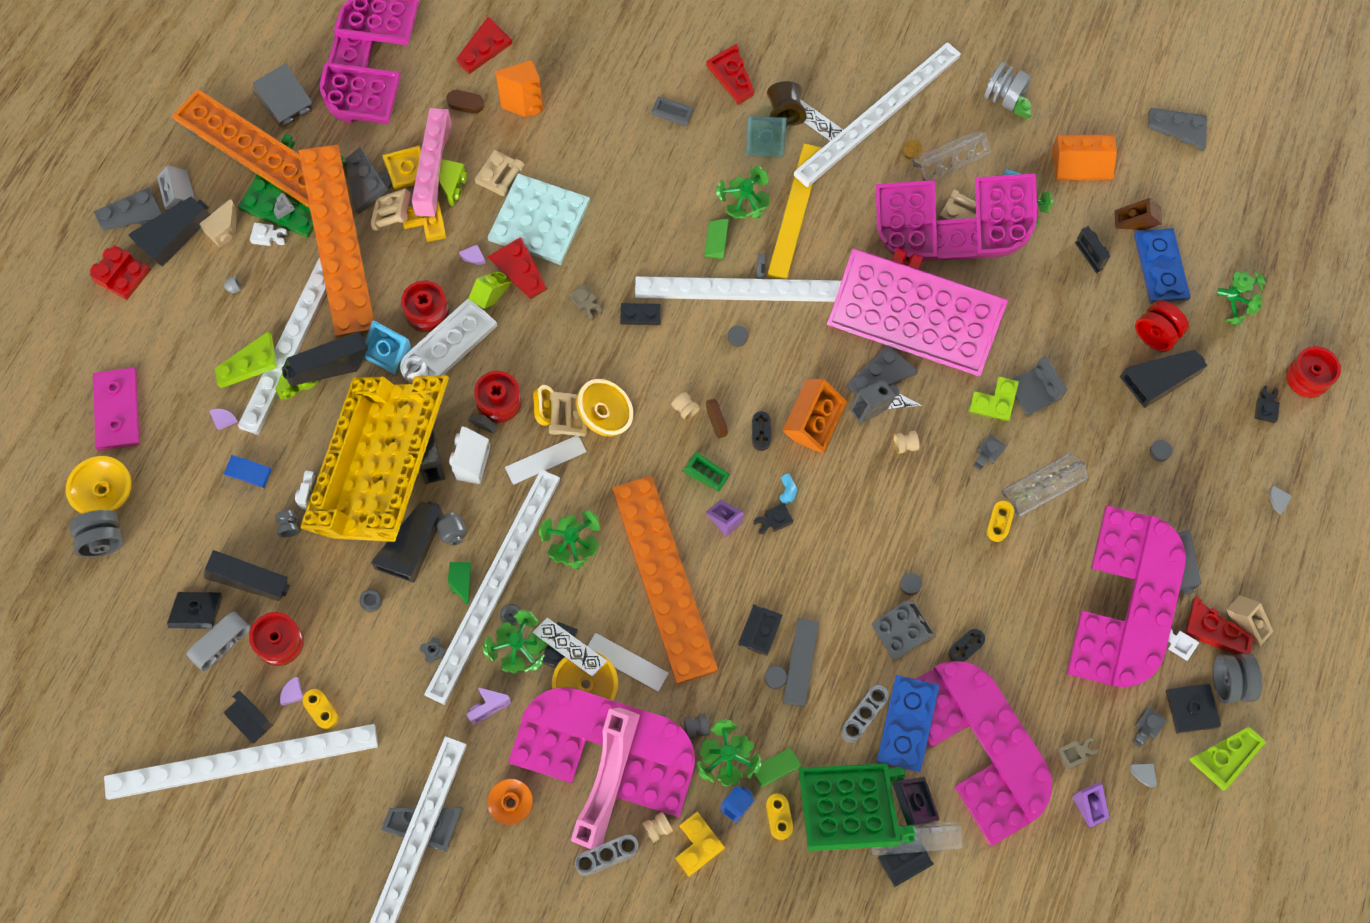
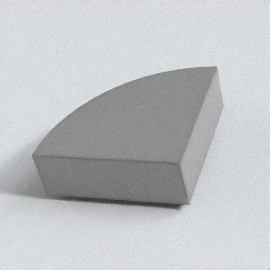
(282, 206)
(1279, 499)
(1145, 774)

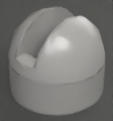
(232, 285)

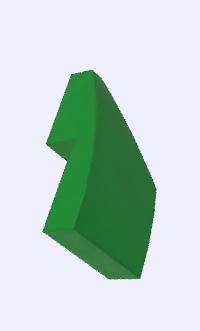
(459, 579)

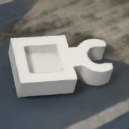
(264, 234)
(303, 495)
(1182, 644)

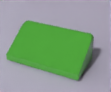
(716, 238)
(777, 767)

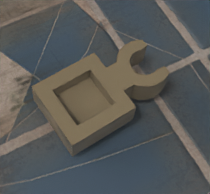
(585, 300)
(1074, 754)

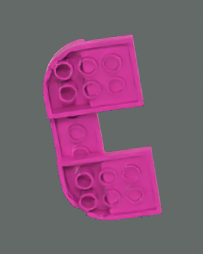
(346, 83)
(1001, 227)
(1131, 649)
(564, 718)
(1018, 781)

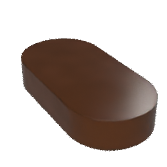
(465, 101)
(716, 418)

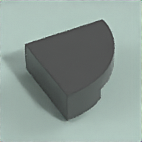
(761, 261)
(482, 422)

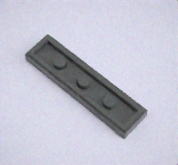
(801, 662)

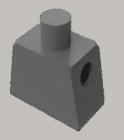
(873, 400)

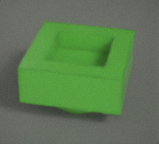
(1023, 108)

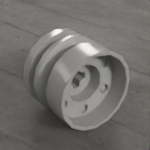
(1007, 86)

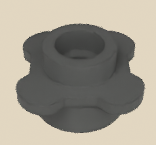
(432, 656)

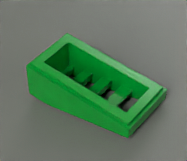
(695, 473)

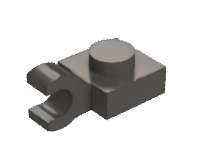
(989, 451)
(1150, 725)

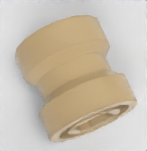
(685, 406)
(906, 442)
(657, 827)

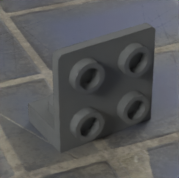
(1039, 387)
(903, 629)

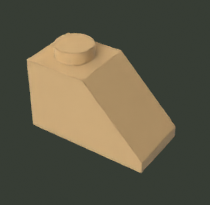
(221, 224)
(1251, 618)

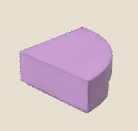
(472, 255)
(222, 418)
(291, 692)

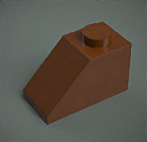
(1139, 215)

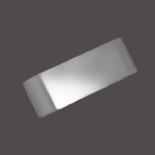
(218, 641)
(869, 705)
(595, 853)

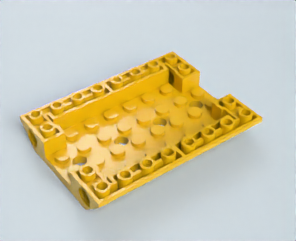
(363, 453)

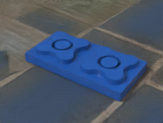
(1162, 265)
(908, 723)

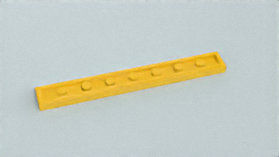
(791, 221)

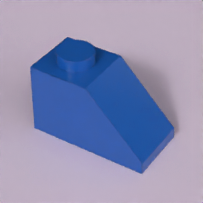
(737, 803)

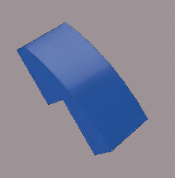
(248, 471)

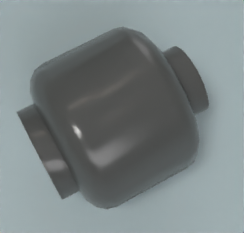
(451, 528)

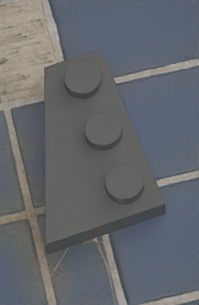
(1182, 125)
(364, 180)
(130, 210)
(885, 366)
(398, 821)

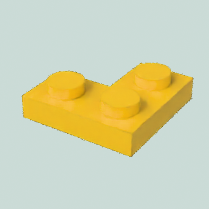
(433, 225)
(704, 845)

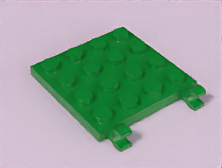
(261, 200)
(851, 807)

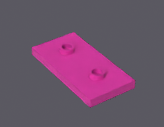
(116, 409)

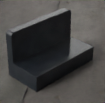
(247, 717)

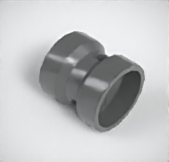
(287, 523)
(699, 726)

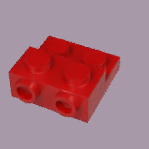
(119, 272)

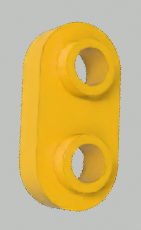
(543, 406)
(1000, 522)
(319, 708)
(779, 816)

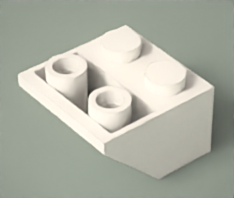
(469, 456)

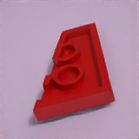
(483, 46)
(730, 72)
(519, 267)
(1209, 627)

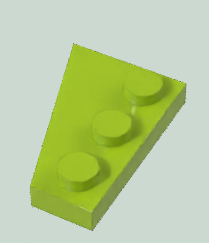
(249, 362)
(1229, 757)

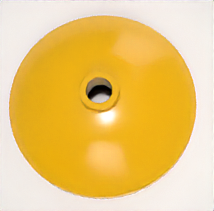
(604, 407)
(93, 476)
(602, 683)

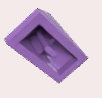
(725, 517)
(1092, 804)

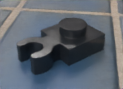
(1266, 407)
(776, 518)

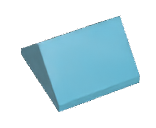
(386, 347)

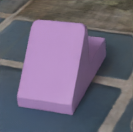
(493, 703)

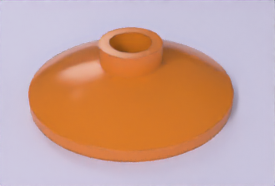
(505, 791)

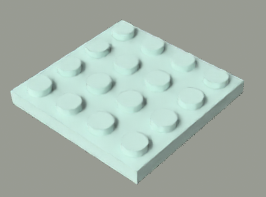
(541, 216)

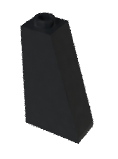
(170, 230)
(326, 360)
(1161, 376)
(431, 464)
(411, 545)
(245, 576)

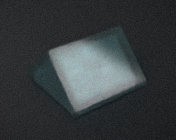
(765, 136)

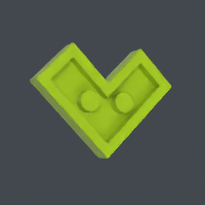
(1000, 404)

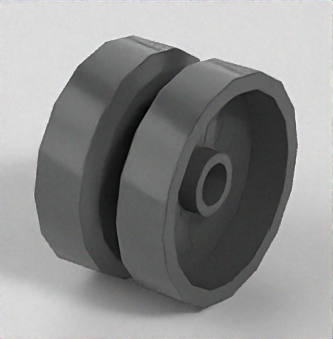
(96, 533)
(1237, 678)

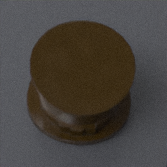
(786, 102)

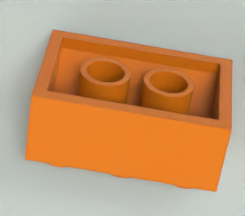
(520, 89)
(1084, 157)
(815, 415)

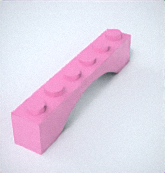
(427, 179)
(617, 741)

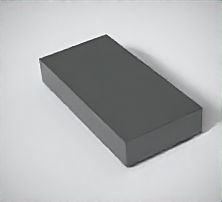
(672, 111)

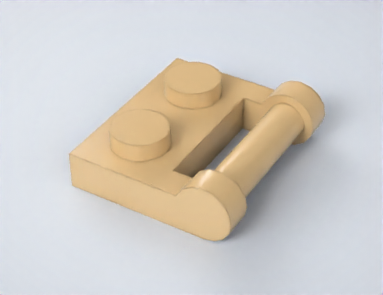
(494, 170)
(389, 204)
(953, 211)
(573, 423)

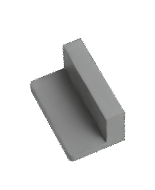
(174, 186)

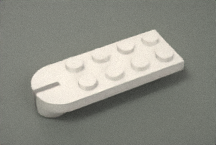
(448, 342)

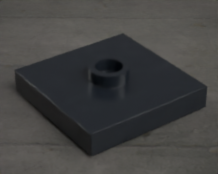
(194, 610)
(1193, 708)
(916, 801)

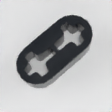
(756, 431)
(963, 642)

